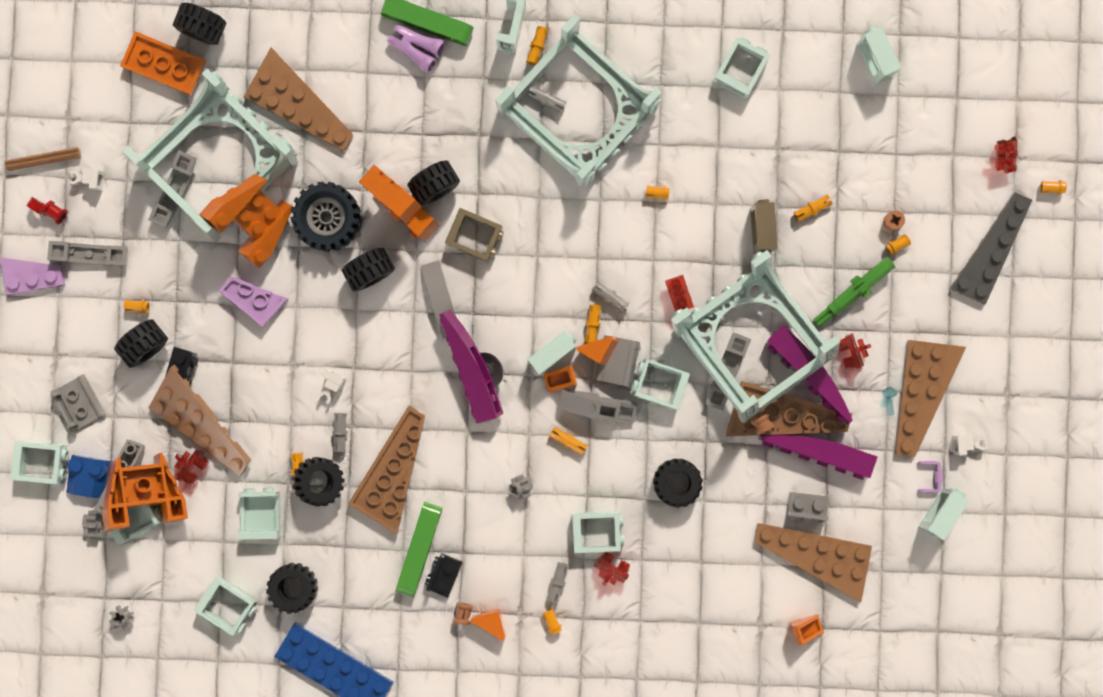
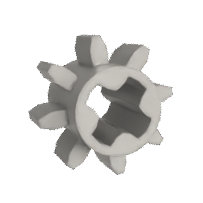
(520, 487)
(92, 522)
(121, 622)

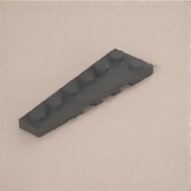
(986, 263)

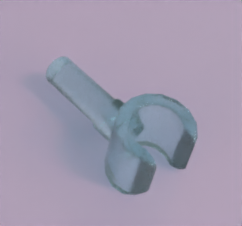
(888, 394)

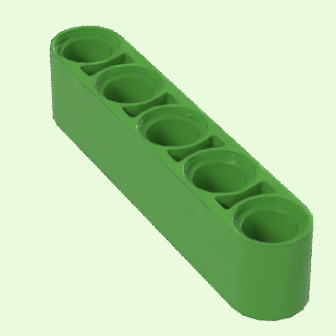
(427, 21)
(418, 549)

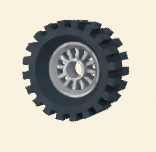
(316, 197)

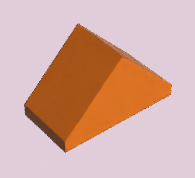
(599, 350)
(560, 379)
(490, 622)
(806, 629)

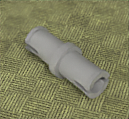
(546, 98)
(610, 297)
(339, 432)
(558, 582)

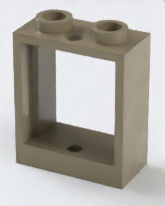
(763, 226)
(456, 227)

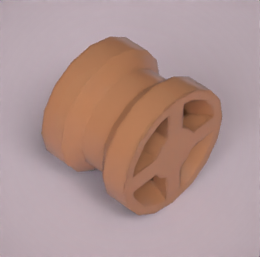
(890, 222)
(762, 423)

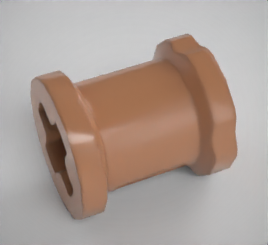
(462, 613)

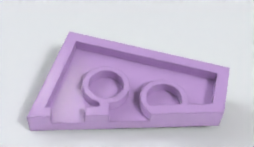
(30, 276)
(252, 300)

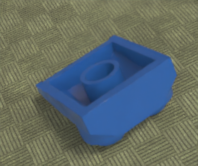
(87, 476)

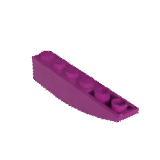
(797, 355)
(472, 370)
(825, 452)

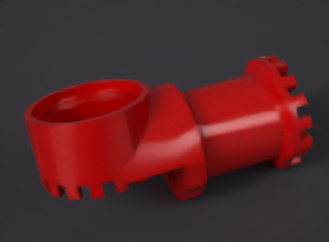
(48, 209)

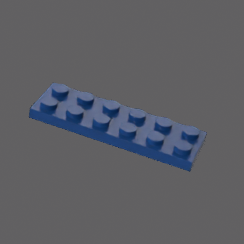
(330, 665)

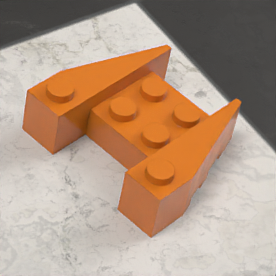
(399, 203)
(253, 214)
(141, 487)

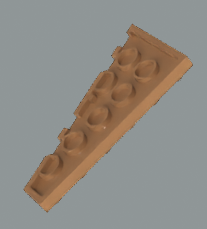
(287, 96)
(925, 381)
(788, 414)
(194, 419)
(388, 479)
(827, 558)

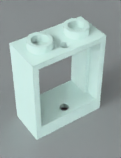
(878, 54)
(732, 84)
(552, 352)
(678, 390)
(20, 462)
(944, 513)
(618, 522)
(205, 601)

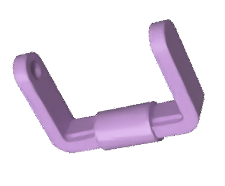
(938, 476)

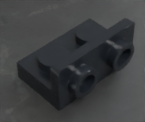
(184, 361)
(444, 574)

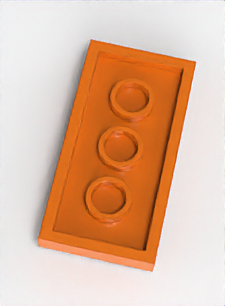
(163, 63)

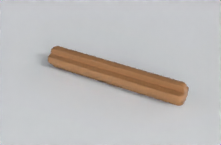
(41, 159)

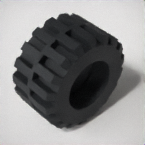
(199, 23)
(433, 182)
(368, 269)
(141, 343)
(333, 486)
(692, 491)
(276, 592)

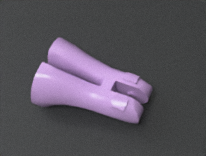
(431, 45)

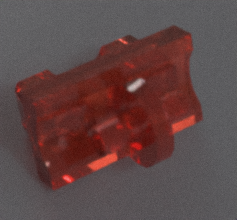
(1006, 155)
(679, 293)
(850, 343)
(196, 459)
(618, 573)

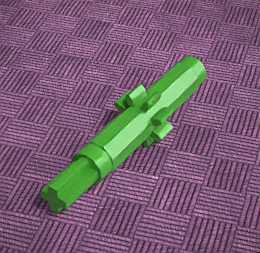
(860, 287)

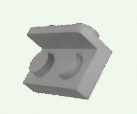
(808, 506)

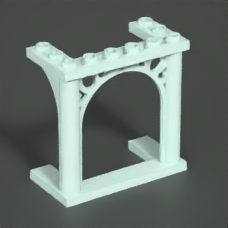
(211, 97)
(642, 100)
(686, 326)

